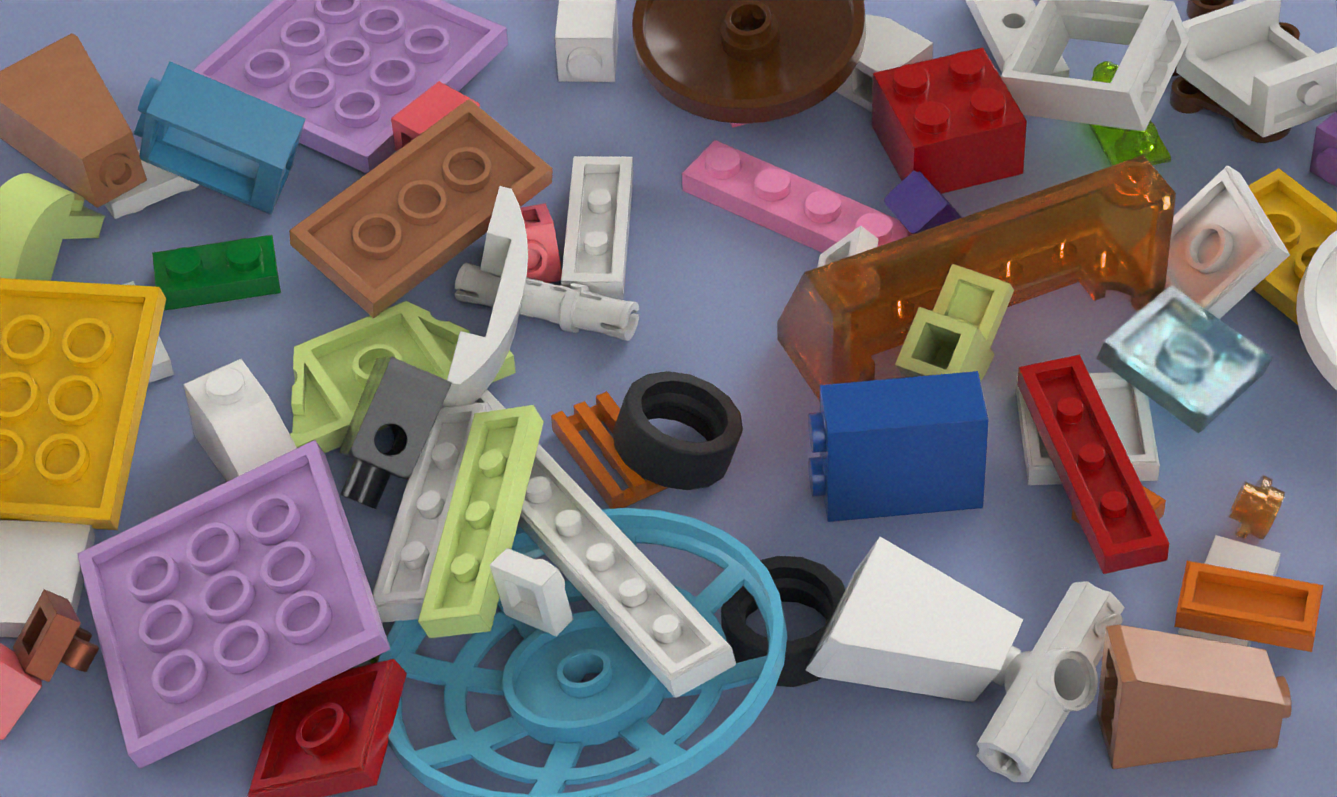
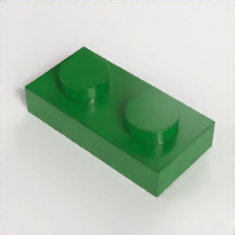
(217, 272)

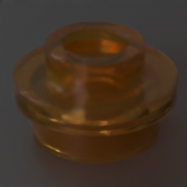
(1256, 508)

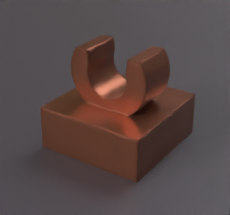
(53, 636)

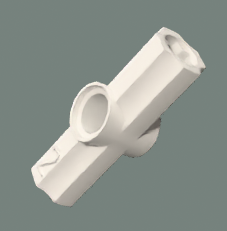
(1049, 682)

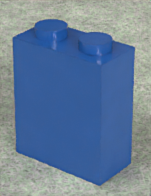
(899, 446)

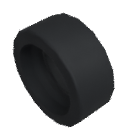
(665, 458)
(798, 582)

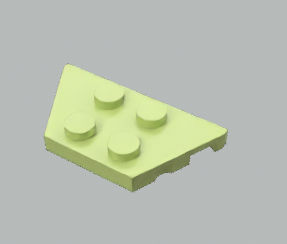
(337, 365)

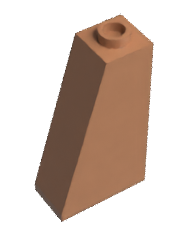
(68, 122)

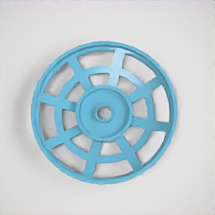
(570, 715)

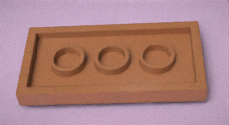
(418, 207)

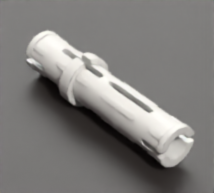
(569, 306)

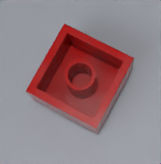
(949, 121)

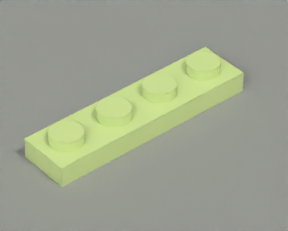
(480, 521)

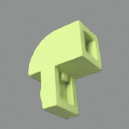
(34, 222)
(959, 329)

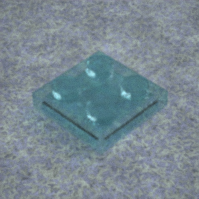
(1184, 358)

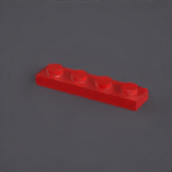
(1092, 464)

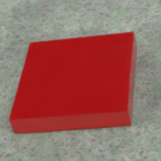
(330, 734)

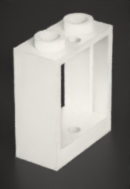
(1128, 102)

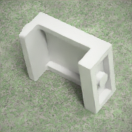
(1258, 68)

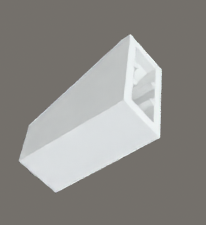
(915, 631)

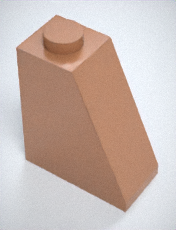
(1185, 697)

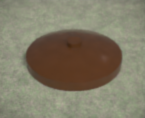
(748, 55)

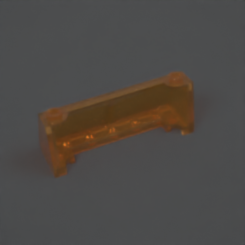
(1090, 230)

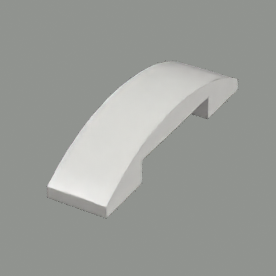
(504, 254)

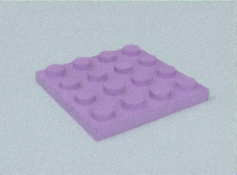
(353, 65)
(230, 604)

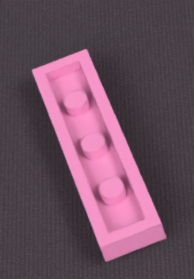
(782, 199)

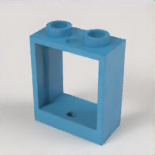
(218, 136)

